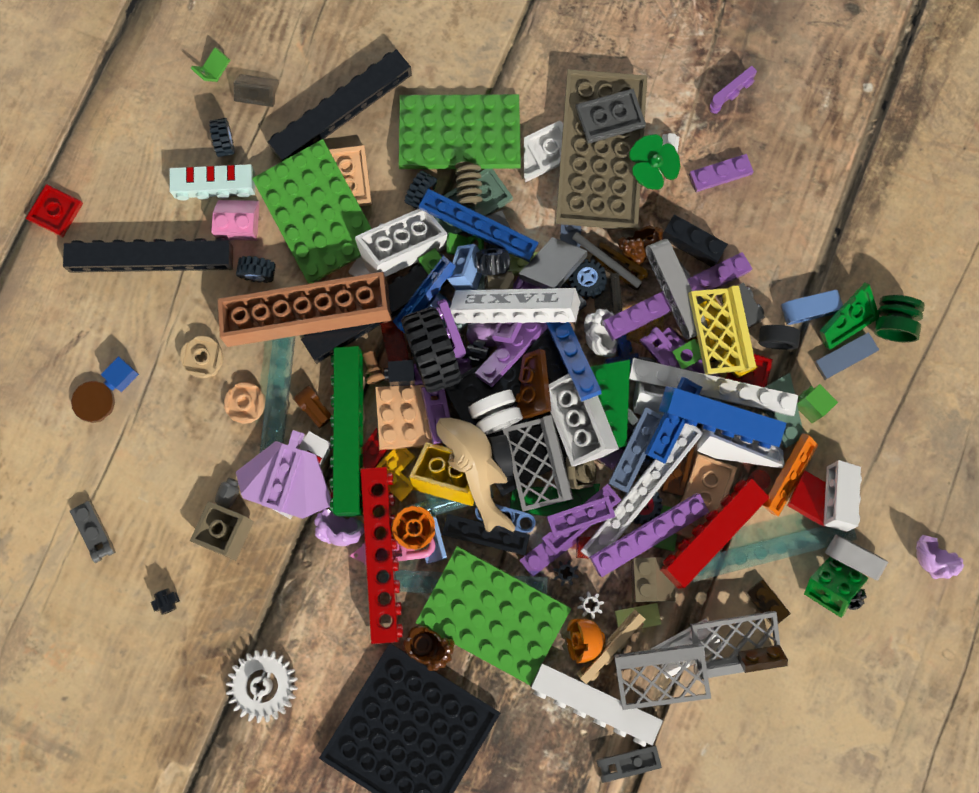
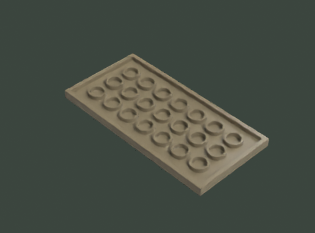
(597, 177)

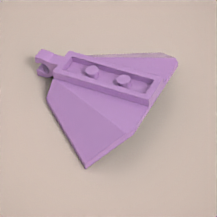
(285, 479)

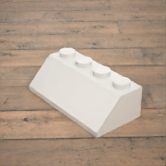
(400, 242)
(580, 424)

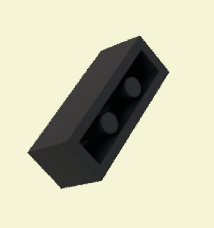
(694, 241)

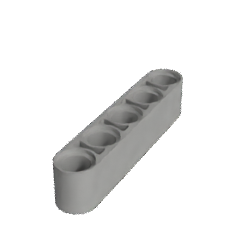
(673, 284)

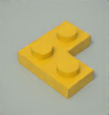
(396, 462)

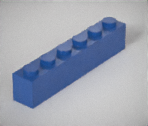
(721, 416)

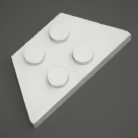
(542, 151)

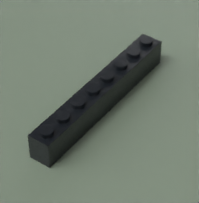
(341, 106)
(148, 256)
(322, 344)

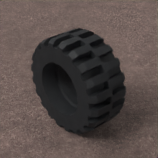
(431, 349)

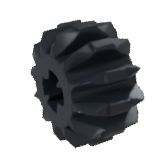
(492, 261)

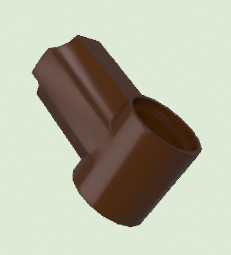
(310, 403)

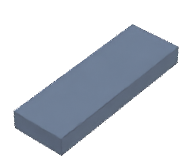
(846, 356)

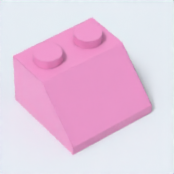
(236, 220)

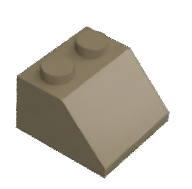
(222, 531)
(649, 582)

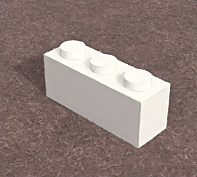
(842, 496)

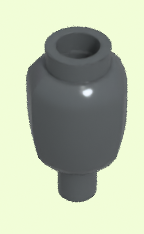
(227, 493)

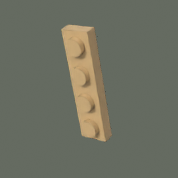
(617, 640)

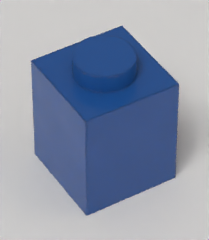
(119, 375)

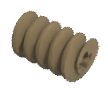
(467, 184)

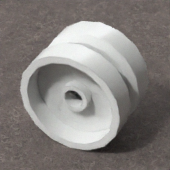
(495, 412)

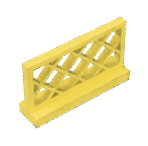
(736, 329)

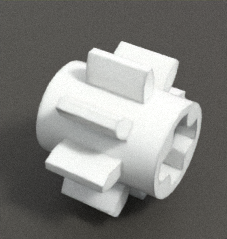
(587, 610)

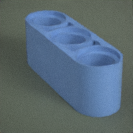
(811, 307)
(515, 515)

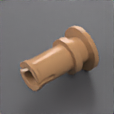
(373, 369)

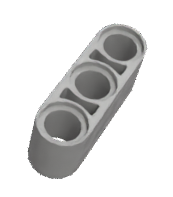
(856, 557)

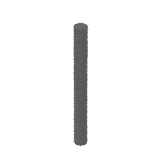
(607, 260)

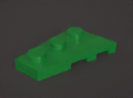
(851, 317)

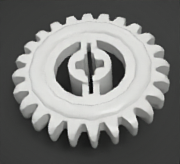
(256, 707)

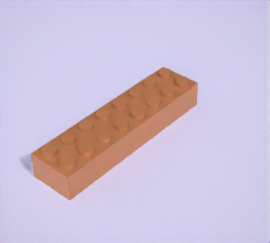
(304, 309)

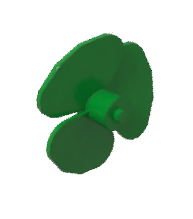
(649, 156)

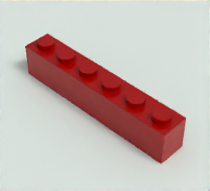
(714, 533)

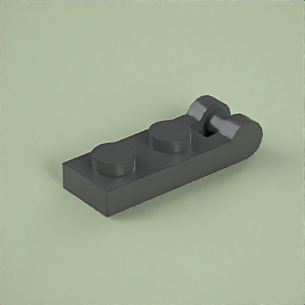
(92, 531)
(629, 763)

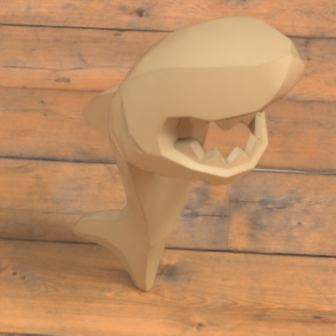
(474, 457)

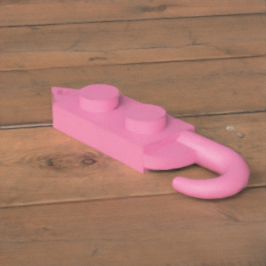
(401, 553)

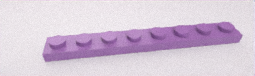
(658, 306)

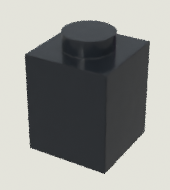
(400, 373)

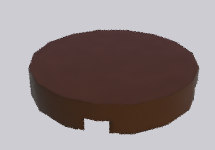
(92, 401)

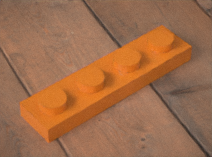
(790, 474)

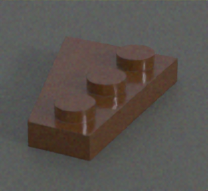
(534, 388)

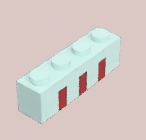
(212, 181)

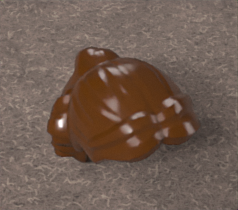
(636, 246)
(429, 647)

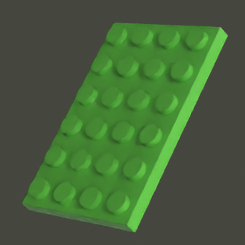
(457, 129)
(314, 210)
(493, 615)

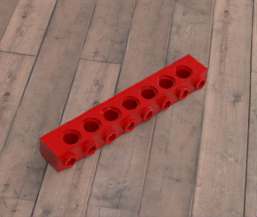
(370, 478)

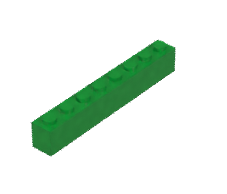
(347, 431)

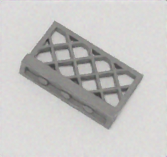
(556, 460)
(662, 656)
(731, 664)

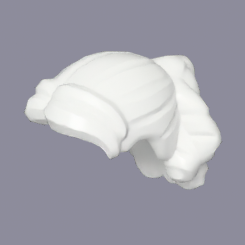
(596, 334)

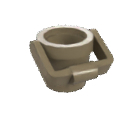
(499, 281)
(581, 473)

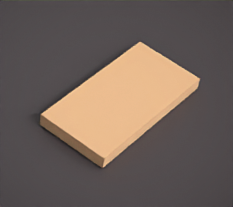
(712, 481)

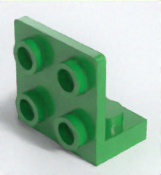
(835, 586)

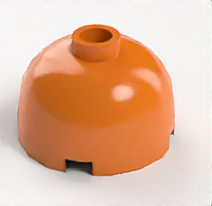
(413, 527)
(585, 641)

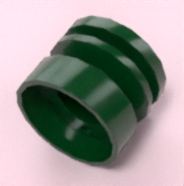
(899, 318)

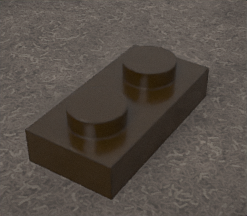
(767, 601)
(762, 658)

